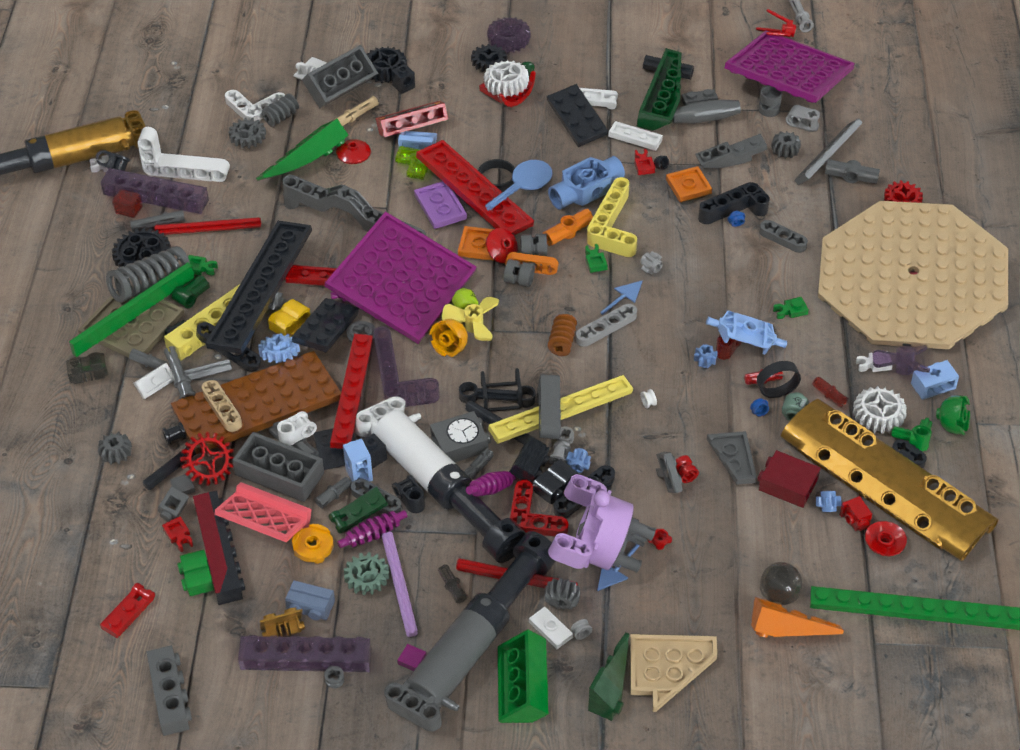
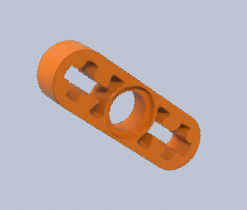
(544, 260)

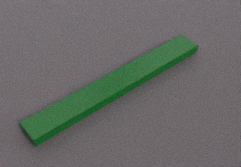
(131, 310)

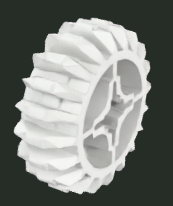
(506, 78)
(879, 409)

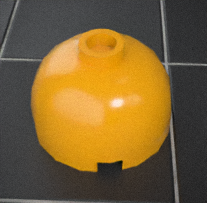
(449, 337)

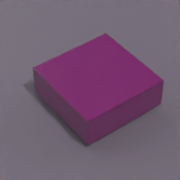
(411, 657)

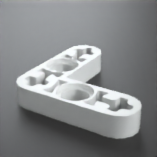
(250, 110)

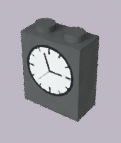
(460, 436)

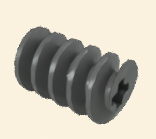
(280, 110)

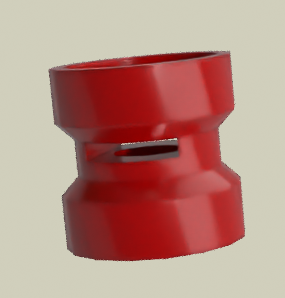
(685, 469)

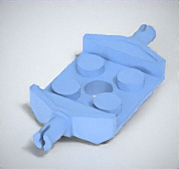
(736, 326)

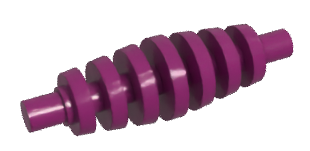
(490, 483)
(372, 529)

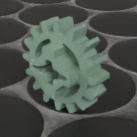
(366, 573)

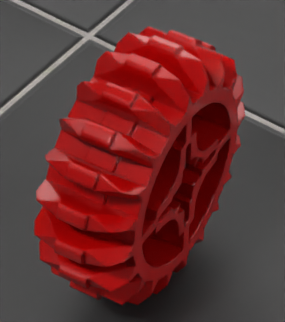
(205, 450)

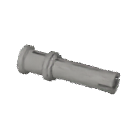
(802, 17)

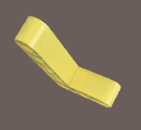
(600, 227)

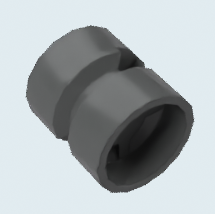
(770, 101)
(534, 245)
(525, 274)

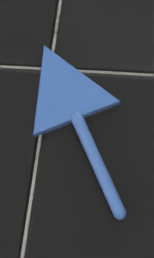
(629, 291)
(613, 576)

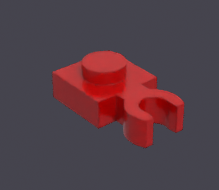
(643, 163)
(178, 532)

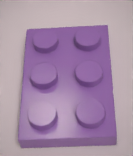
(440, 204)

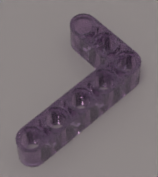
(412, 391)

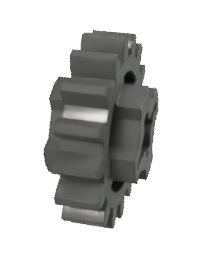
(247, 132)

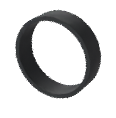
(498, 163)
(784, 389)

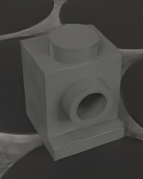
(172, 498)

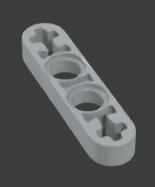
(619, 314)

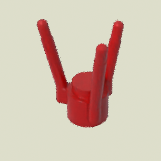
(786, 30)

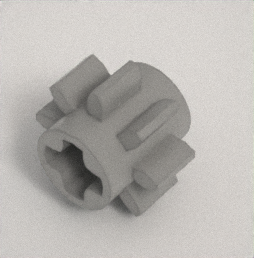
(651, 262)

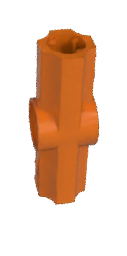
(568, 226)

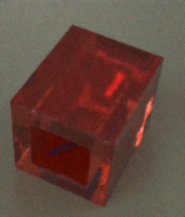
(127, 203)

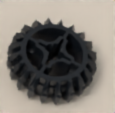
(384, 61)

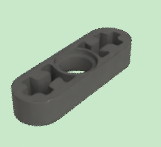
(794, 241)
(391, 499)

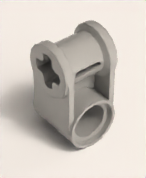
(803, 117)

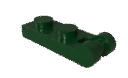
(358, 510)

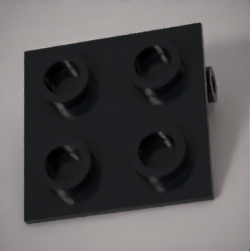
(331, 456)

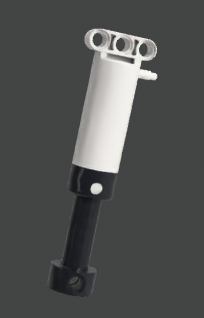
(437, 473)

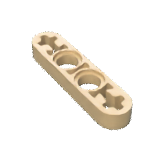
(224, 404)

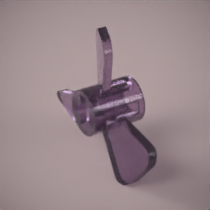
(903, 358)

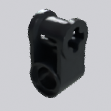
(114, 160)
(410, 494)

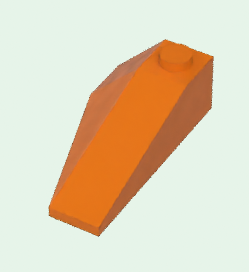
(776, 621)

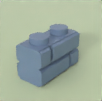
(313, 600)

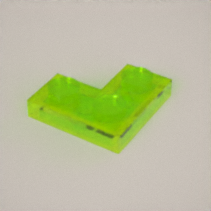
(408, 156)

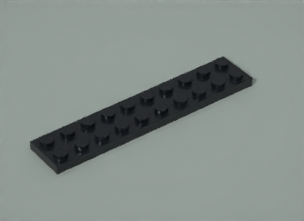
(258, 287)

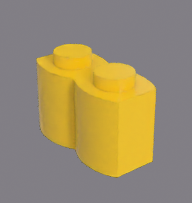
(288, 318)

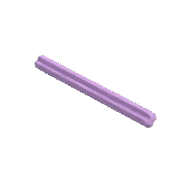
(399, 584)

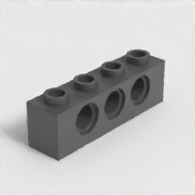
(170, 719)

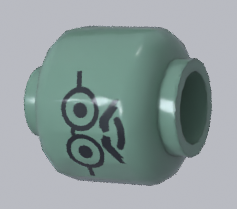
(793, 404)

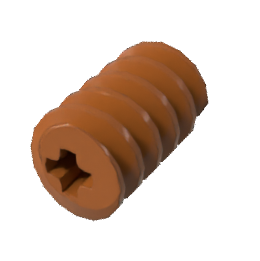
(562, 334)

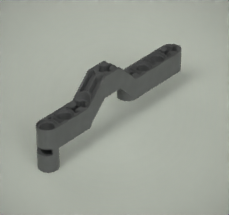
(343, 197)

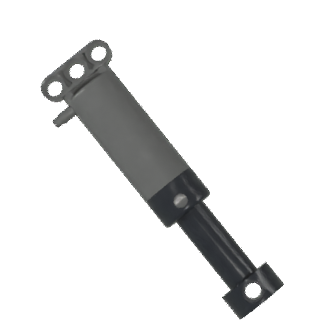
(467, 639)

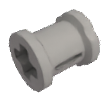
(560, 451)

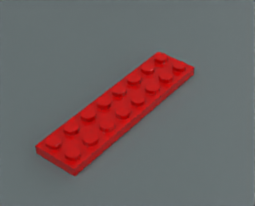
(473, 187)

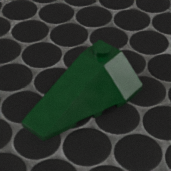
(607, 686)

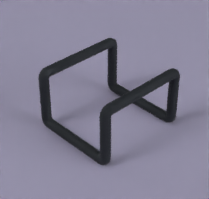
(517, 382)

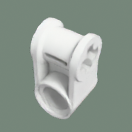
(295, 428)

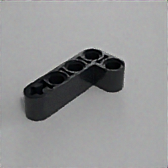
(737, 199)

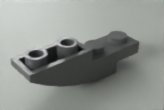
(731, 155)

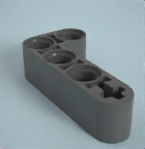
(549, 406)

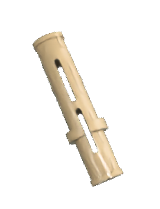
(356, 112)

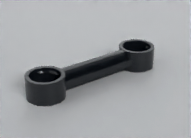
(497, 394)

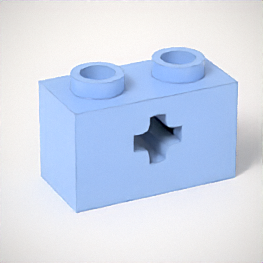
(939, 380)
(357, 460)

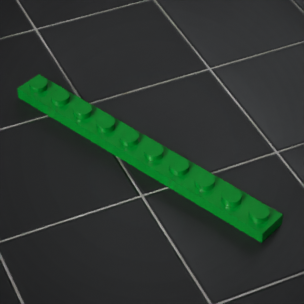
(915, 607)

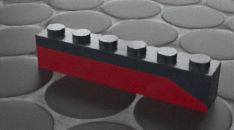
(218, 549)

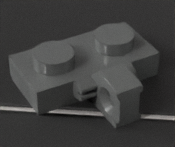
(668, 471)

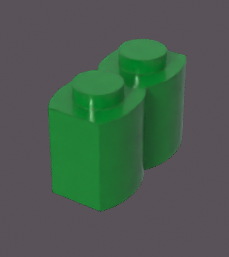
(196, 573)

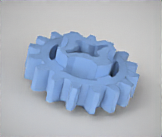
(278, 348)

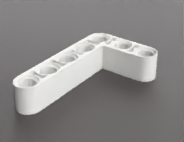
(177, 166)

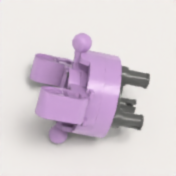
(602, 530)

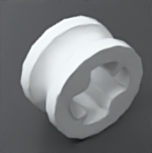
(648, 398)

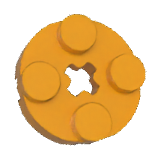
(313, 553)

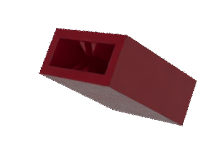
(788, 478)

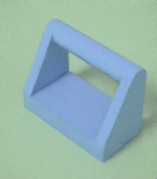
(417, 139)

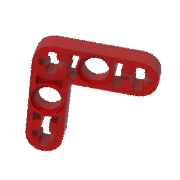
(528, 519)

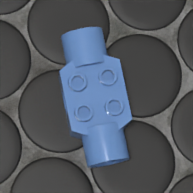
(585, 181)

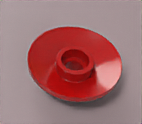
(353, 151)
(496, 247)
(885, 532)

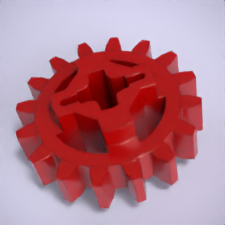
(903, 193)

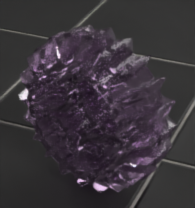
(509, 34)

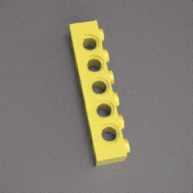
(185, 337)

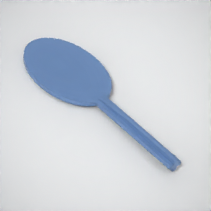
(527, 176)

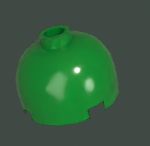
(954, 415)

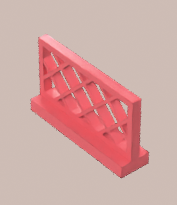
(263, 503)

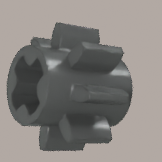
(277, 302)

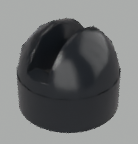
(663, 160)

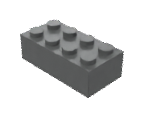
(339, 76)
(278, 466)

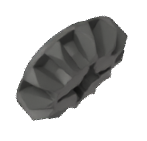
(358, 327)

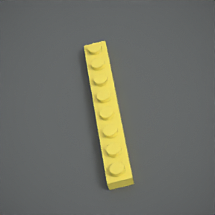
(569, 405)

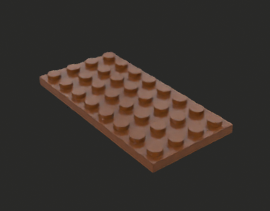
(261, 399)

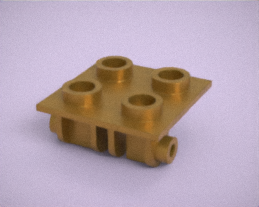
(290, 616)

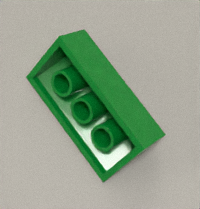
(522, 679)

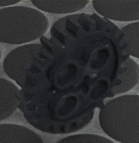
(138, 246)

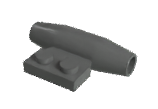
(705, 107)

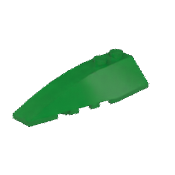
(309, 149)

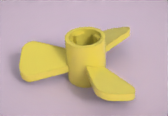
(472, 317)

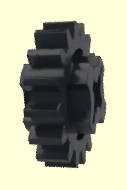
(487, 56)

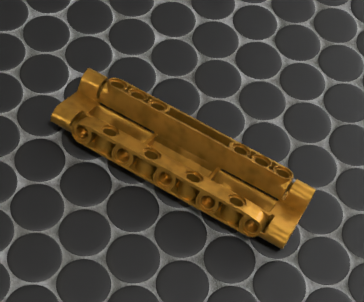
(888, 476)

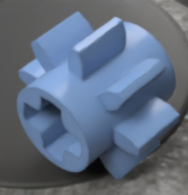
(705, 356)
(578, 460)
(828, 501)

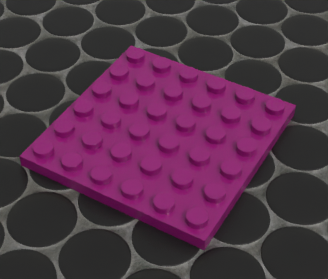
(789, 66)
(400, 277)

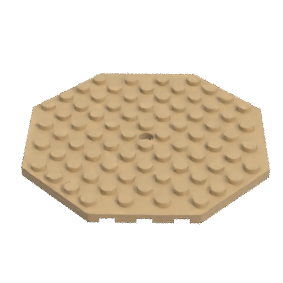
(957, 281)

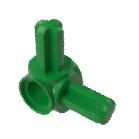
(918, 436)

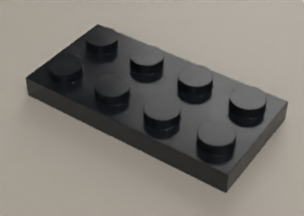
(577, 115)
(325, 325)

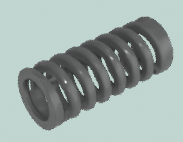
(147, 264)

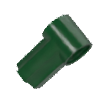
(188, 294)

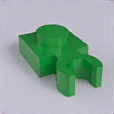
(595, 260)
(201, 265)
(792, 307)

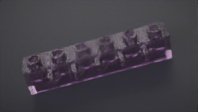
(157, 190)
(294, 659)

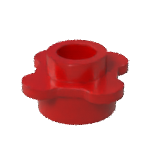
(661, 534)

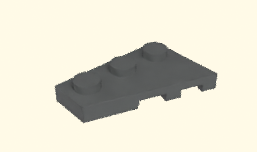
(735, 455)

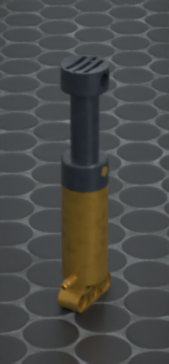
(75, 144)

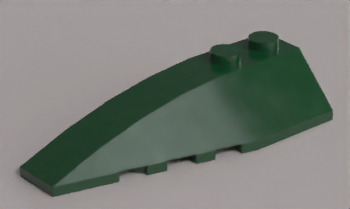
(663, 93)

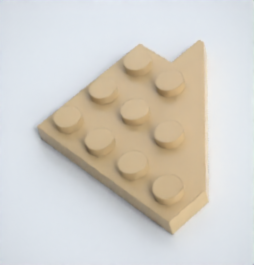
(668, 663)

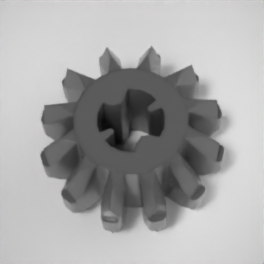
(786, 144)
(115, 448)
(562, 594)

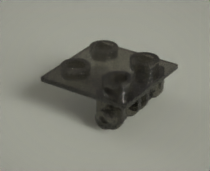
(78, 365)

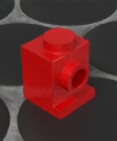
(856, 513)

